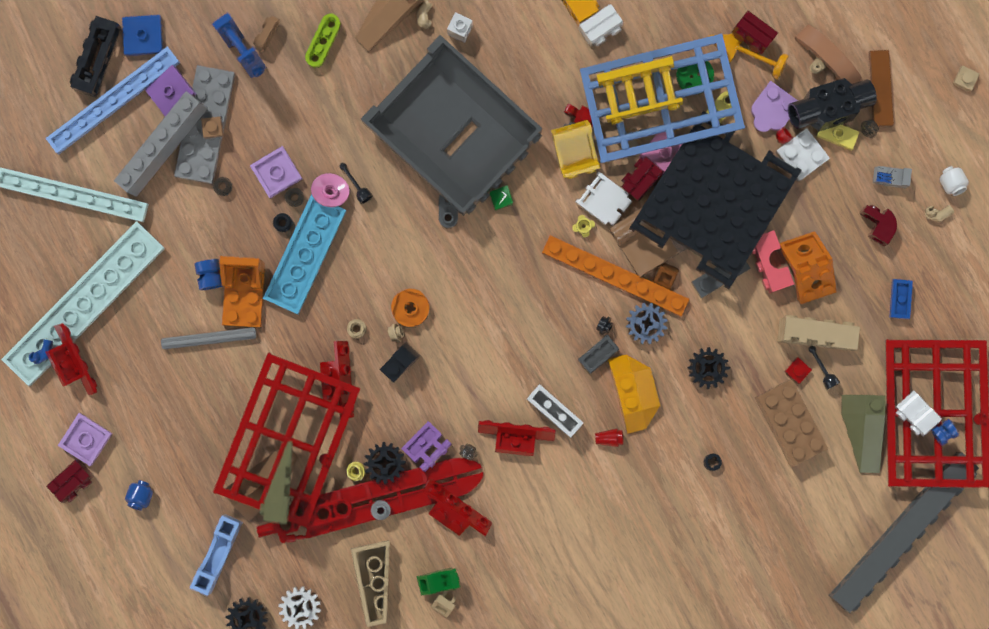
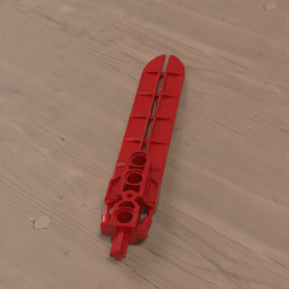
(371, 490)

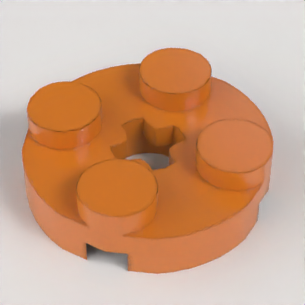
(404, 298)

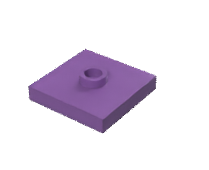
(168, 89)

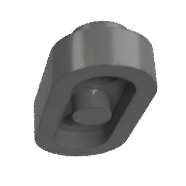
(446, 208)

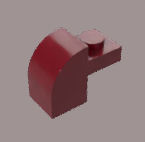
(885, 224)

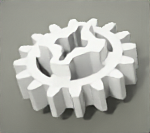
(307, 612)

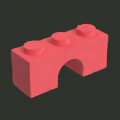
(774, 278)

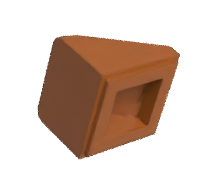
(666, 275)

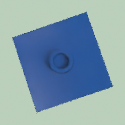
(142, 35)

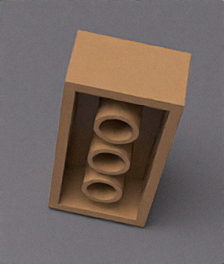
(791, 423)

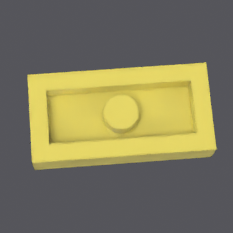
(840, 135)

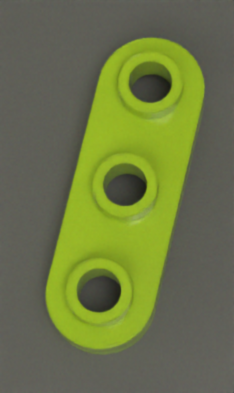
(322, 32)

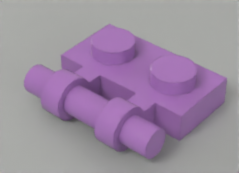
(422, 442)

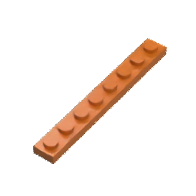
(615, 276)

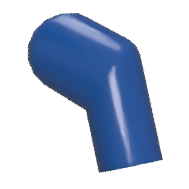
(40, 356)

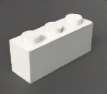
(554, 411)

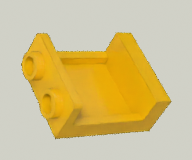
(575, 149)

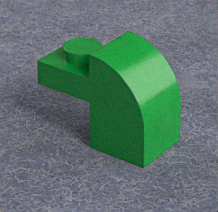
(438, 581)

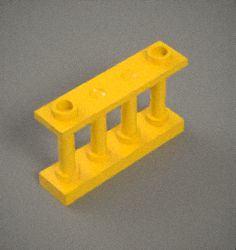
(626, 76)

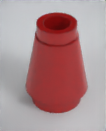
(610, 438)

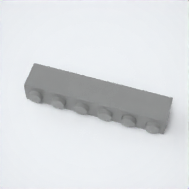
(160, 144)

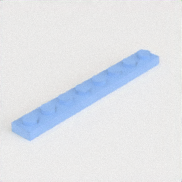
(111, 101)

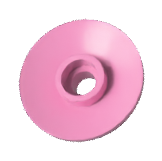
(330, 184)

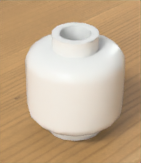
(954, 181)

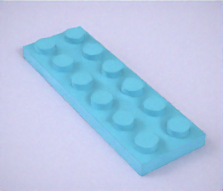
(304, 255)

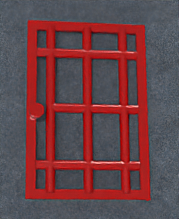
(304, 395)
(979, 419)

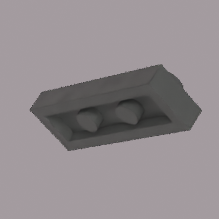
(706, 284)

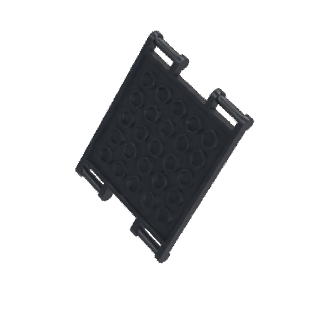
(715, 202)

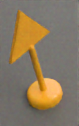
(733, 45)

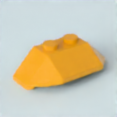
(634, 391)

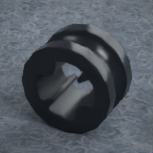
(715, 467)

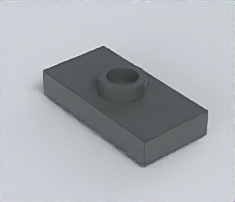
(598, 354)

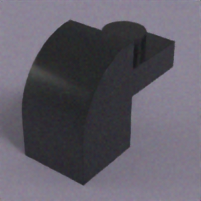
(400, 362)

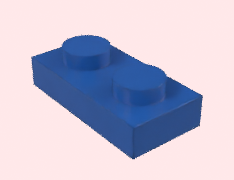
(900, 299)

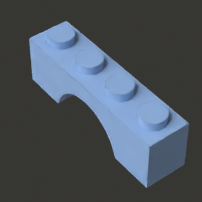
(221, 545)

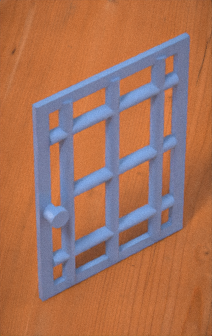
(667, 127)

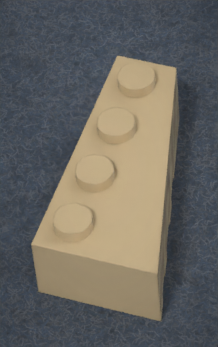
(818, 333)
(371, 573)

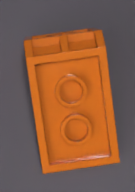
(243, 291)

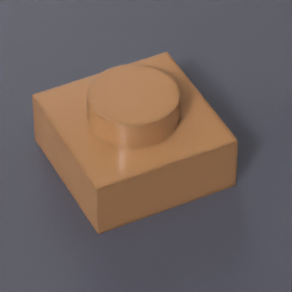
(212, 127)

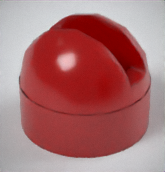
(783, 136)

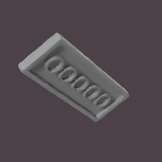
(198, 155)

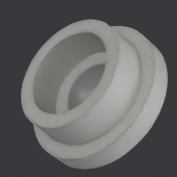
(376, 505)

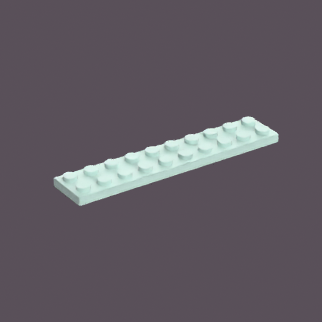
(86, 299)

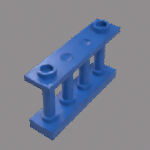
(233, 37)

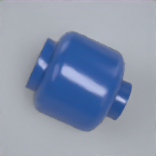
(139, 495)

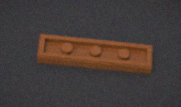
(881, 79)

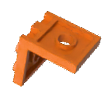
(810, 266)

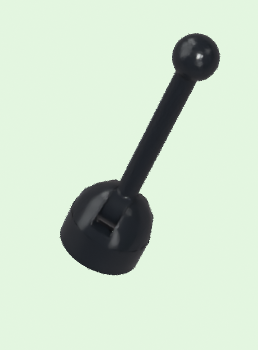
(363, 194)
(829, 380)

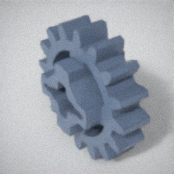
(654, 325)

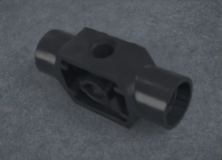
(832, 104)

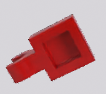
(579, 115)

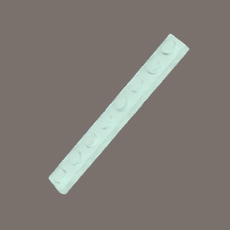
(73, 195)

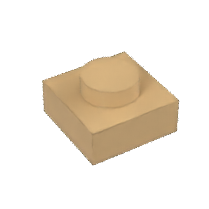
(966, 78)

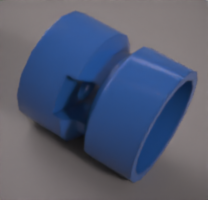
(208, 274)

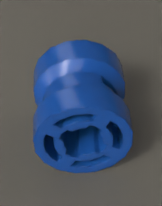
(945, 432)

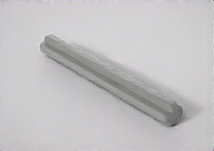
(208, 338)

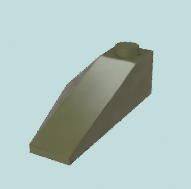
(865, 427)
(278, 497)

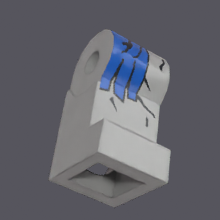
(892, 176)

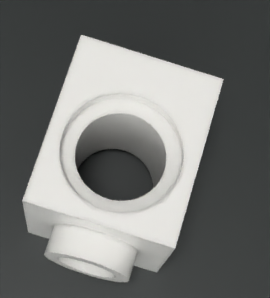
(460, 27)

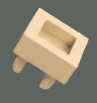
(442, 605)

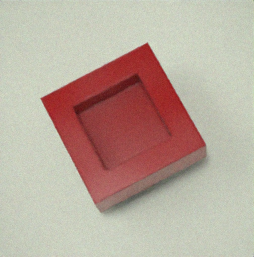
(797, 370)

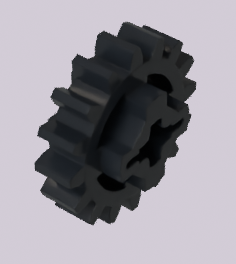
(714, 374)
(375, 463)
(238, 614)

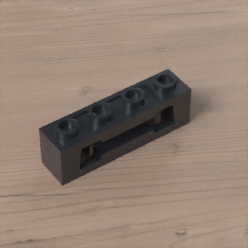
(108, 33)

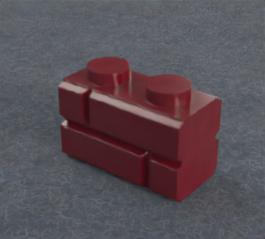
(754, 32)
(642, 178)
(71, 481)

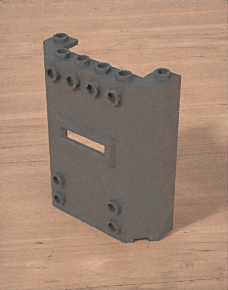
(434, 108)

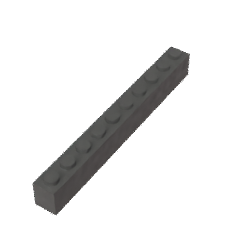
(897, 539)

